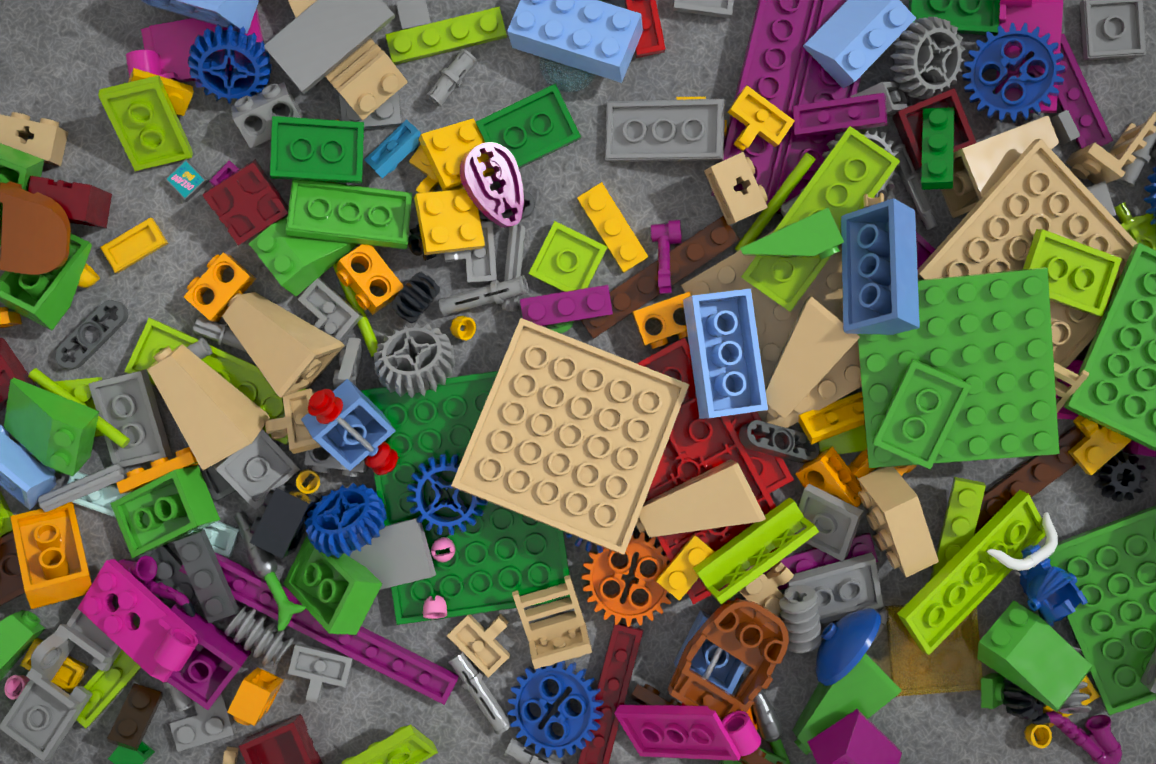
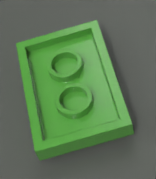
(921, 413)

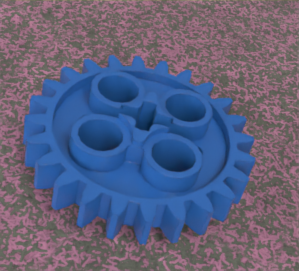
(992, 56)
(575, 725)

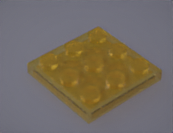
(947, 669)

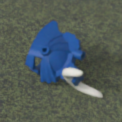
(1047, 587)

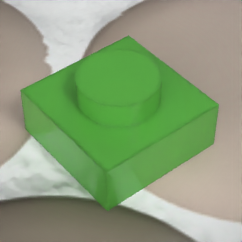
(991, 690)

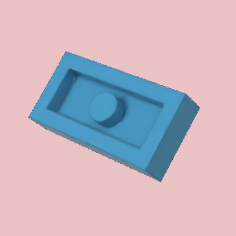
(394, 149)

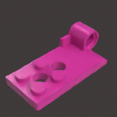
(1040, 13)
(169, 46)
(160, 641)
(688, 732)

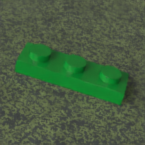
(937, 148)

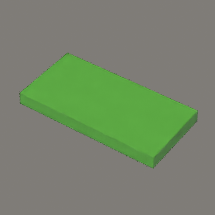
(349, 214)

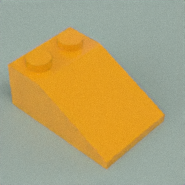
(51, 555)

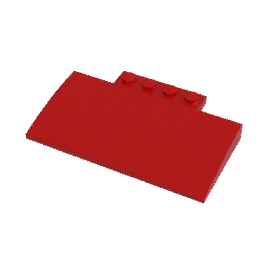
(702, 445)

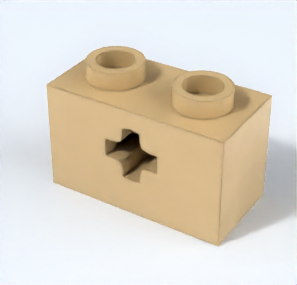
(48, 138)
(728, 174)

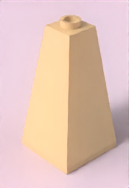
(983, 163)
(280, 343)
(807, 357)
(205, 406)
(704, 502)

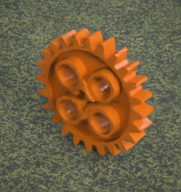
(603, 570)

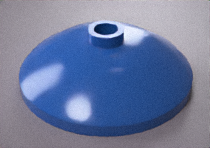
(845, 644)

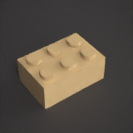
(897, 520)

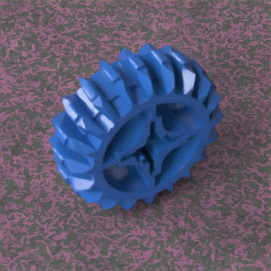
(248, 60)
(437, 485)
(345, 520)

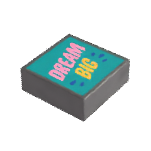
(186, 180)

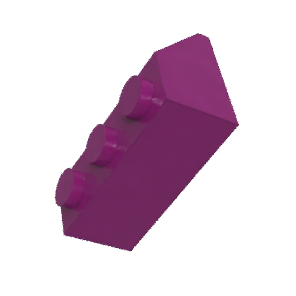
(211, 662)
(854, 742)

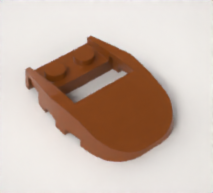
(33, 232)
(744, 632)

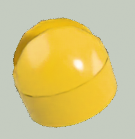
(88, 277)
(469, 331)
(312, 486)
(1042, 734)

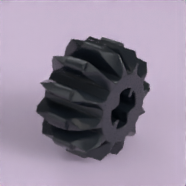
(415, 297)
(1123, 487)
(1020, 702)

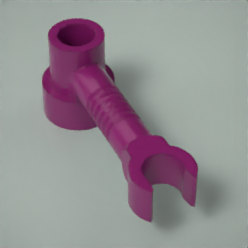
(665, 235)

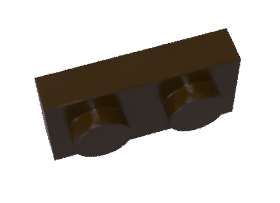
(135, 717)

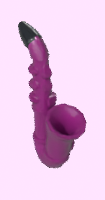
(145, 570)
(1098, 744)

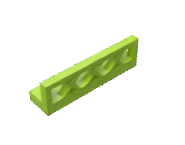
(753, 548)

